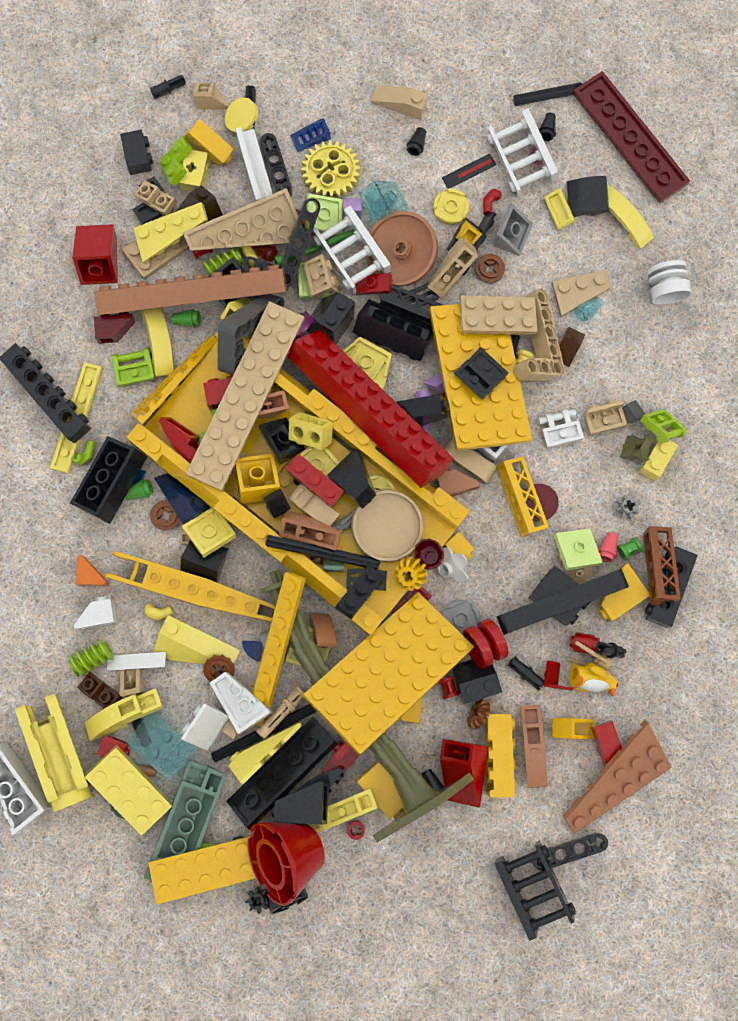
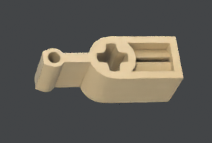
(313, 506)

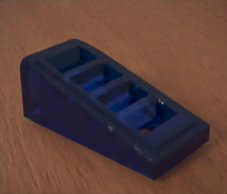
(315, 126)

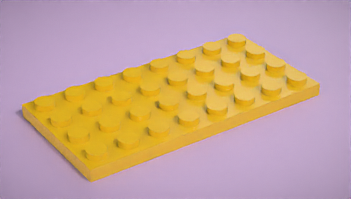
(477, 422)
(388, 673)

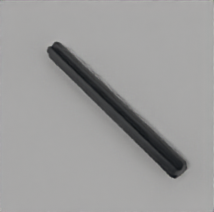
(321, 552)
(254, 737)

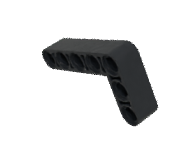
(290, 249)

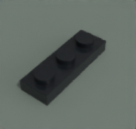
(359, 592)

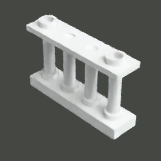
(541, 153)
(360, 234)

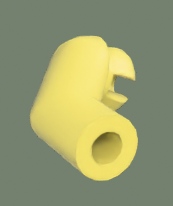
(157, 614)

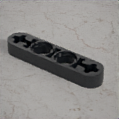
(277, 166)
(570, 853)

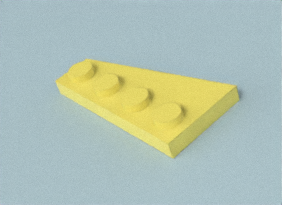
(167, 230)

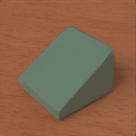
(333, 566)

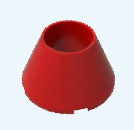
(285, 858)

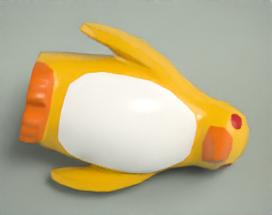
(592, 679)

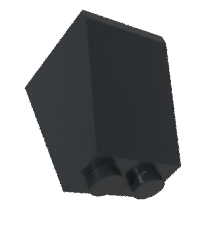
(333, 316)

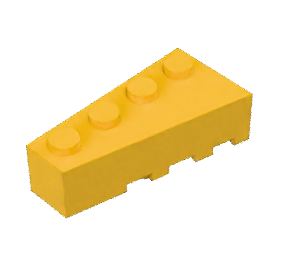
(500, 761)

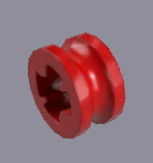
(357, 836)

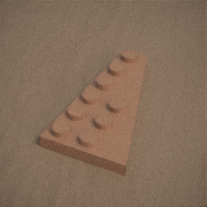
(621, 777)

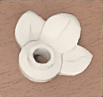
(453, 566)

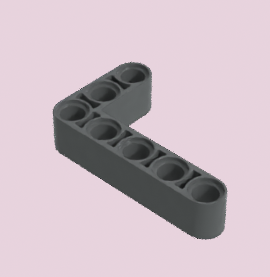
(236, 327)

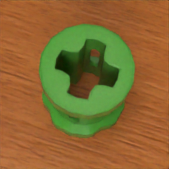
(629, 548)

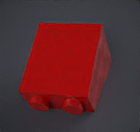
(96, 254)

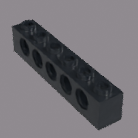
(13, 360)

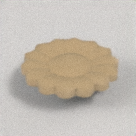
(580, 575)

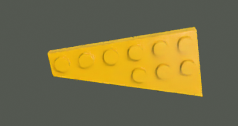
(170, 383)

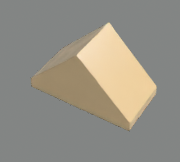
(131, 682)

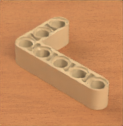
(548, 355)

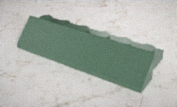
(189, 811)

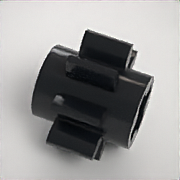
(253, 897)

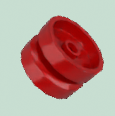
(487, 642)

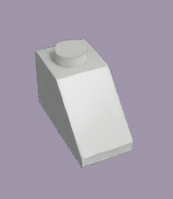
(97, 614)

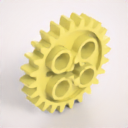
(330, 169)

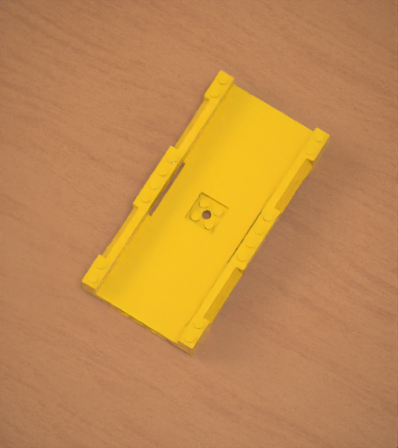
(189, 407)

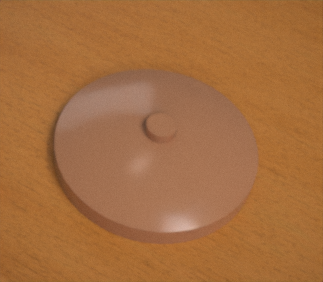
(407, 244)

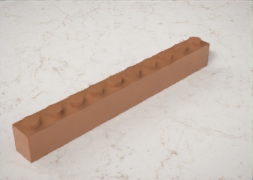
(190, 290)

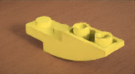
(121, 713)

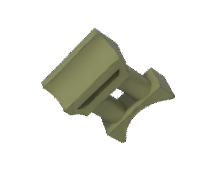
(637, 447)

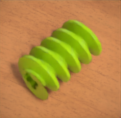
(214, 265)
(90, 658)

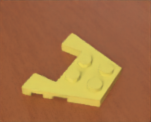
(370, 359)

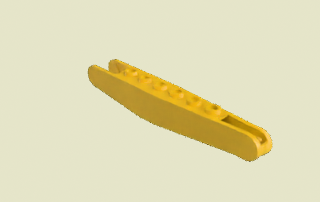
(192, 589)

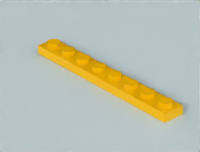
(278, 639)

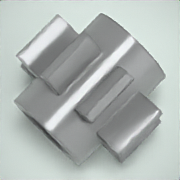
(629, 502)

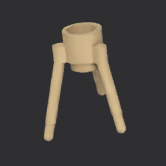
(600, 660)

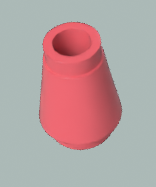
(609, 547)

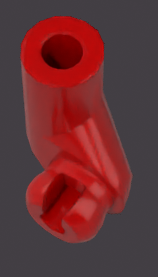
(490, 197)

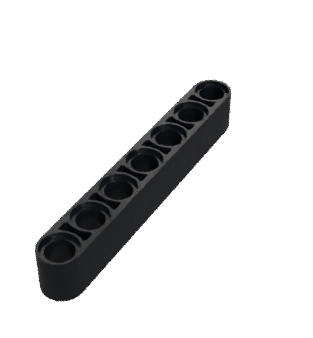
(562, 601)

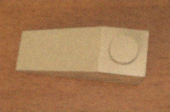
(401, 99)
(453, 266)

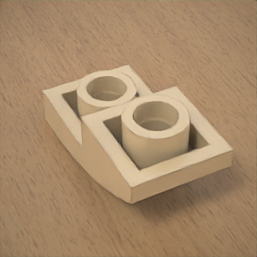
(155, 198)

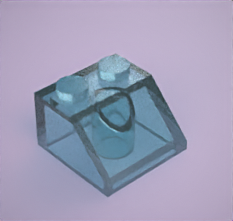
(382, 199)

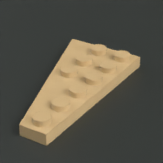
(255, 224)

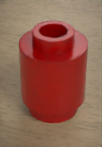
(586, 639)

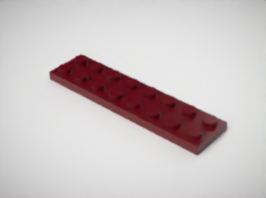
(631, 137)

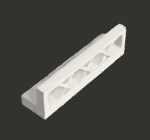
(254, 163)

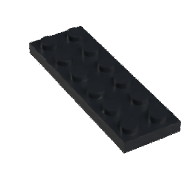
(281, 773)

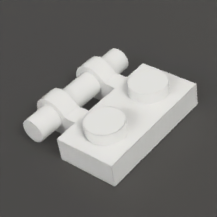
(562, 433)

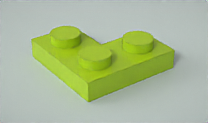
(172, 160)

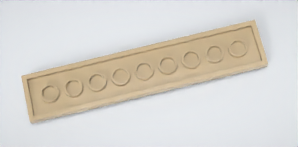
(245, 396)

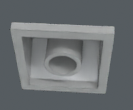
(513, 231)

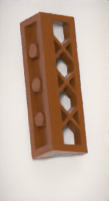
(654, 567)

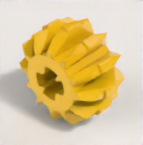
(411, 573)

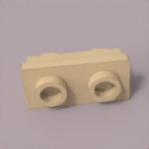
(321, 276)

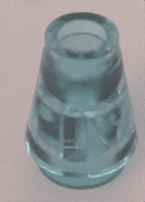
(588, 309)

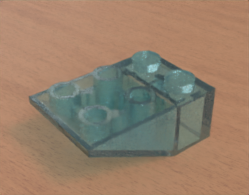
(160, 745)

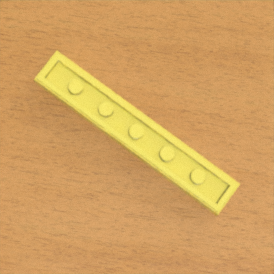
(83, 398)

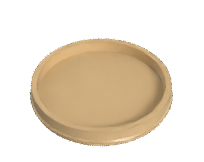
(387, 526)

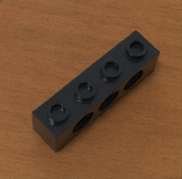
(685, 562)

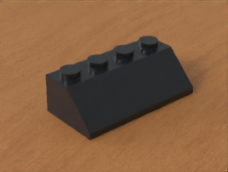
(393, 330)

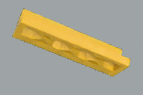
(517, 500)

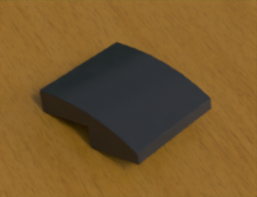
(588, 195)
(481, 373)

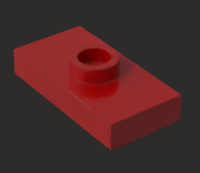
(374, 284)

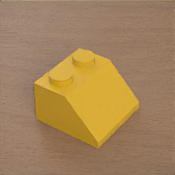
(256, 477)

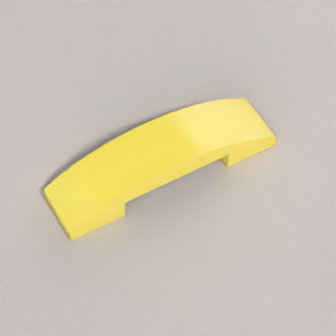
(629, 218)
(159, 341)
(348, 809)

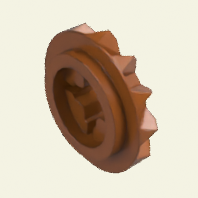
(490, 260)
(157, 513)
(210, 667)
(478, 714)

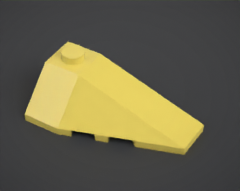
(189, 644)
(249, 761)

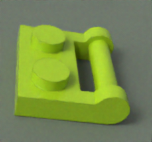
(135, 372)
(661, 420)

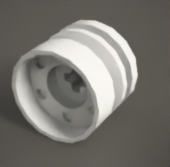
(669, 282)

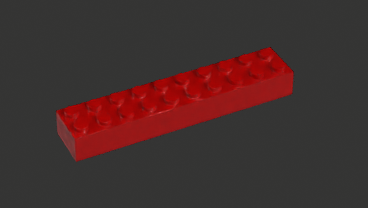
(370, 408)

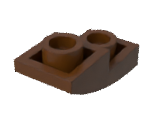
(98, 690)

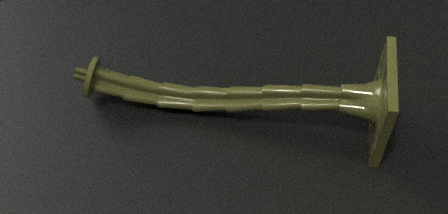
(413, 789)

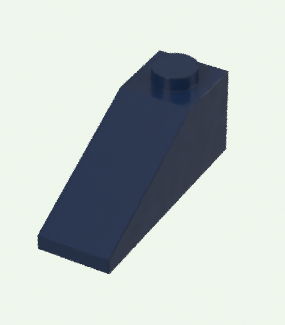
(184, 501)

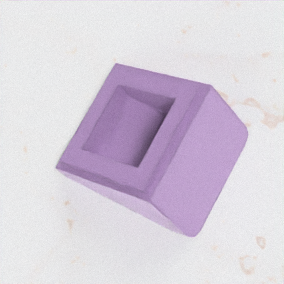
(355, 203)
(435, 384)

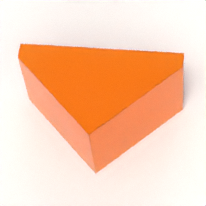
(87, 574)

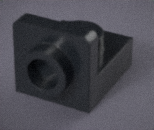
(276, 503)

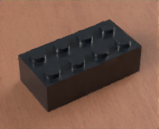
(108, 479)

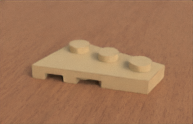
(579, 289)

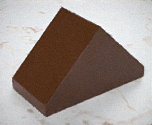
(570, 345)

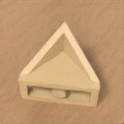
(208, 97)

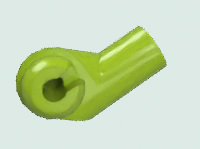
(85, 456)

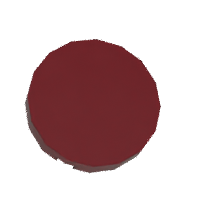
(548, 501)

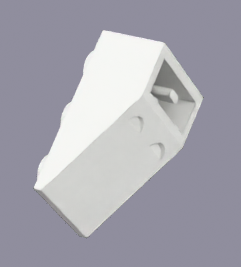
(205, 726)

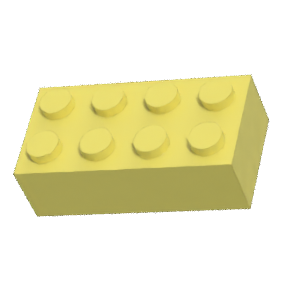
(128, 790)

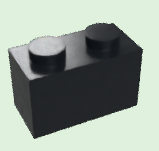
(136, 152)

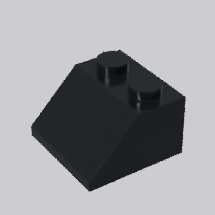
(475, 682)

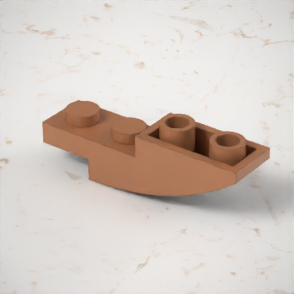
(534, 746)

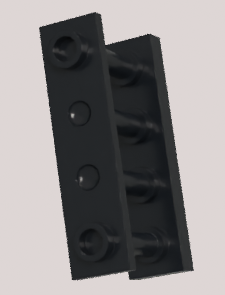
(522, 905)

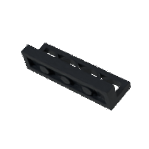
(406, 308)

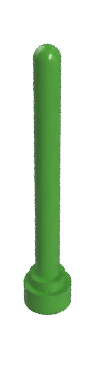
(314, 248)

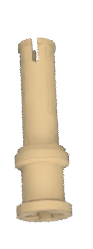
(288, 705)

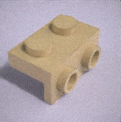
(605, 417)

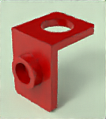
(552, 676)

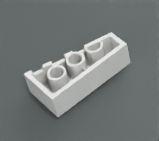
(19, 792)

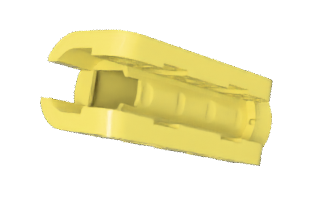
(54, 755)

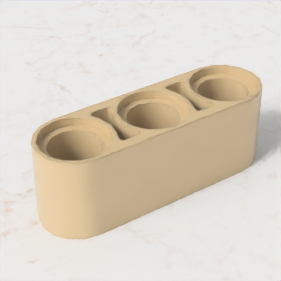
(471, 462)

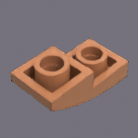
(323, 630)

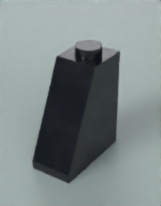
(426, 409)
(354, 479)
(303, 806)

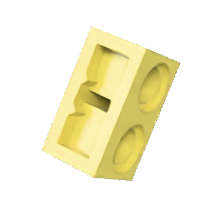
(310, 431)

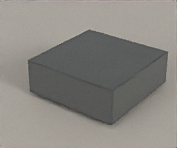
(633, 411)

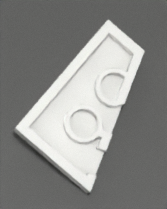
(238, 702)

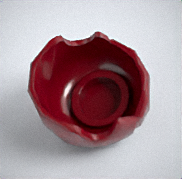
(430, 553)

